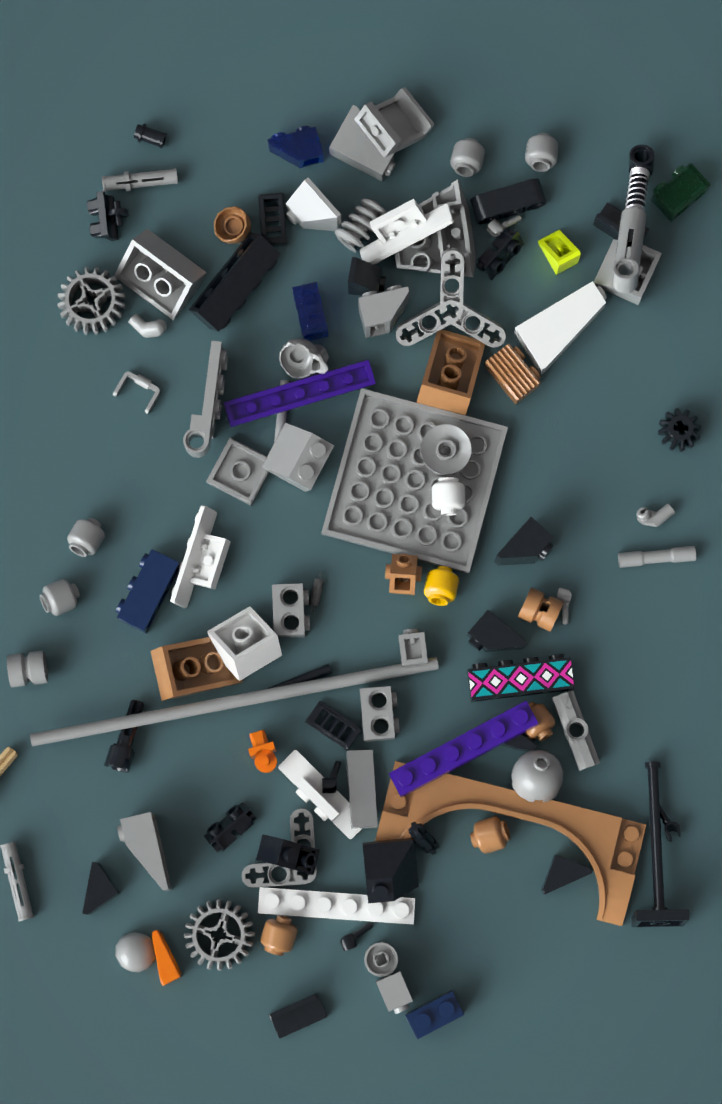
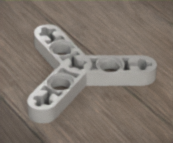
(458, 320)

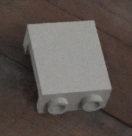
(394, 123)

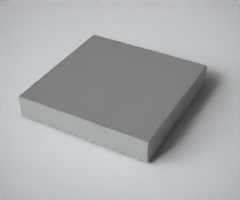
(239, 472)

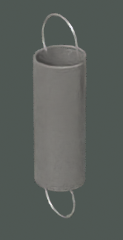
(316, 592)

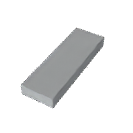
(361, 789)

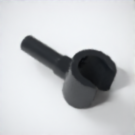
(329, 785)
(669, 826)
(348, 941)

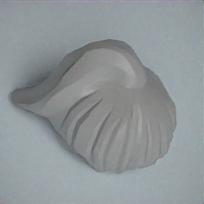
(303, 358)

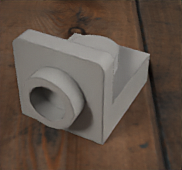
(412, 647)

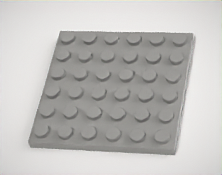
(387, 489)

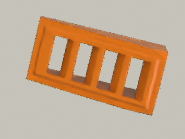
(166, 962)

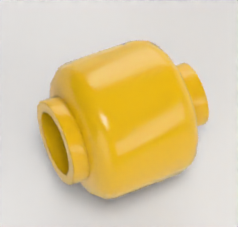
(441, 586)

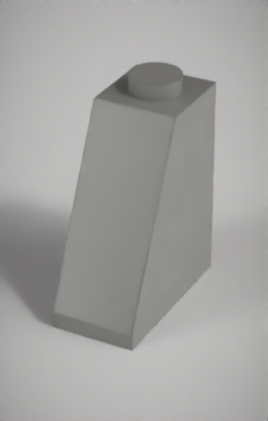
(358, 151)

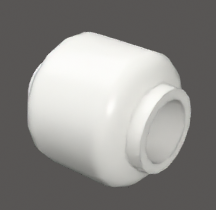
(448, 495)

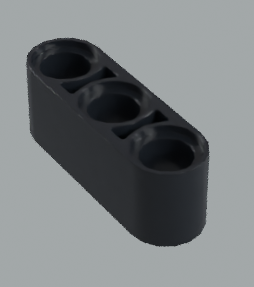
(508, 201)

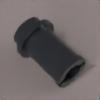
(150, 135)

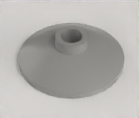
(452, 438)

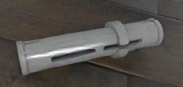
(169, 177)
(10, 850)

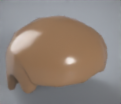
(232, 225)

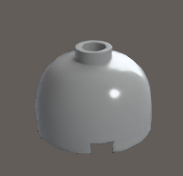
(537, 776)

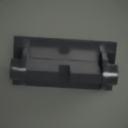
(508, 245)
(221, 831)

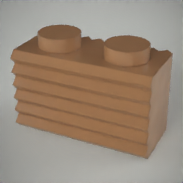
(512, 373)

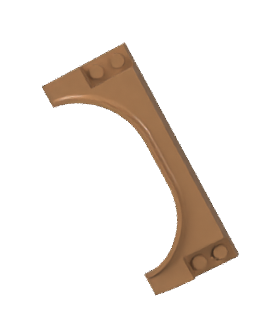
(605, 839)

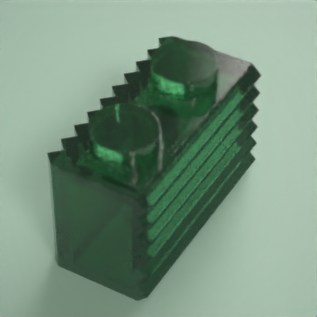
(680, 191)

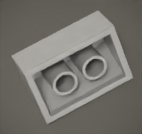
(159, 273)

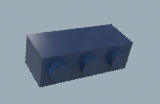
(147, 590)

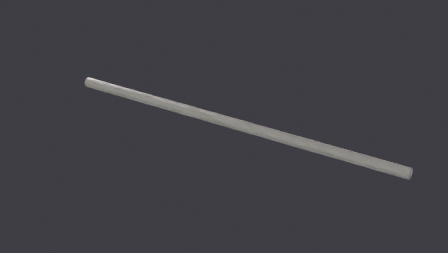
(229, 702)

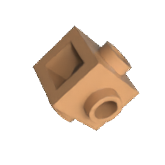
(403, 574)

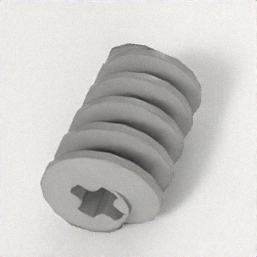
(359, 224)

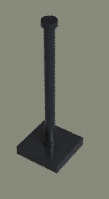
(659, 915)

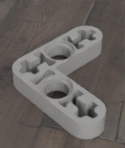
(292, 875)

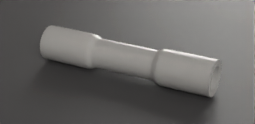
(673, 555)

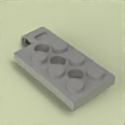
(204, 425)

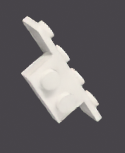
(403, 228)
(202, 558)
(309, 787)

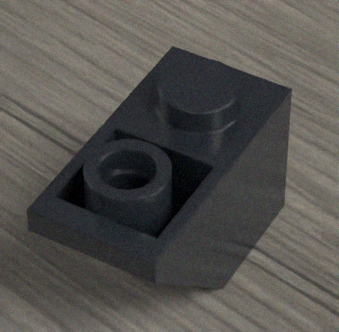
(287, 854)

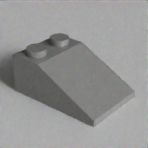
(144, 841)

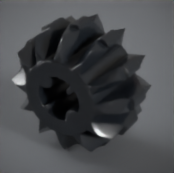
(673, 436)

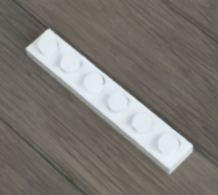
(334, 906)

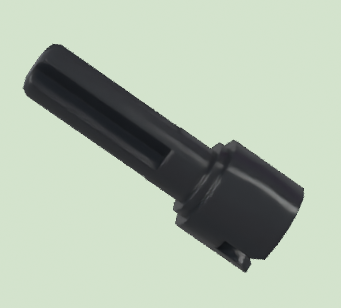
(120, 753)

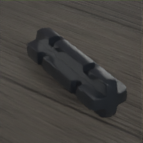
(423, 838)

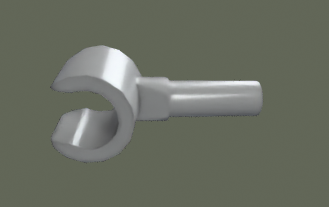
(495, 227)
(565, 596)

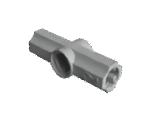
(569, 714)

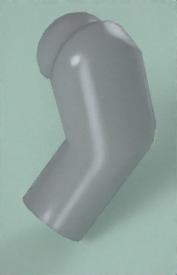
(148, 329)
(654, 518)

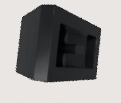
(562, 873)
(99, 889)

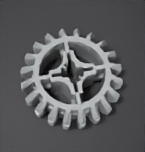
(82, 305)
(198, 928)

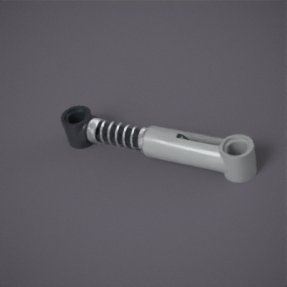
(633, 220)

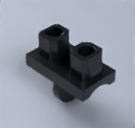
(109, 214)

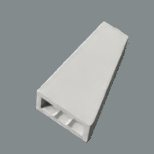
(556, 327)

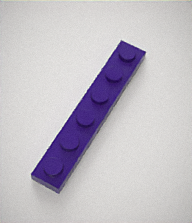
(299, 393)
(463, 749)

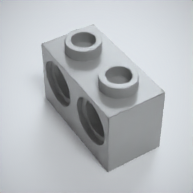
(283, 611)
(372, 714)
(394, 992)

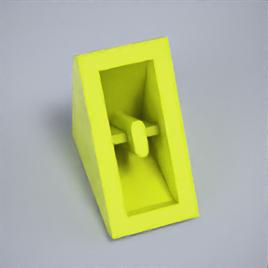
(559, 251)

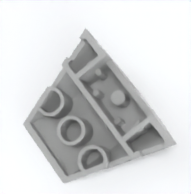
(427, 253)

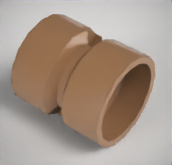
(537, 600)

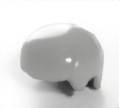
(135, 952)

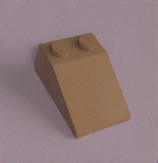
(451, 372)
(190, 669)

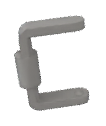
(142, 381)

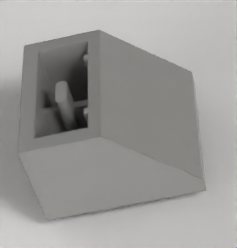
(648, 263)
(382, 310)

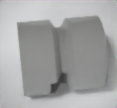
(29, 668)
(381, 959)

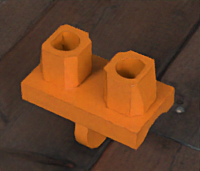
(263, 752)

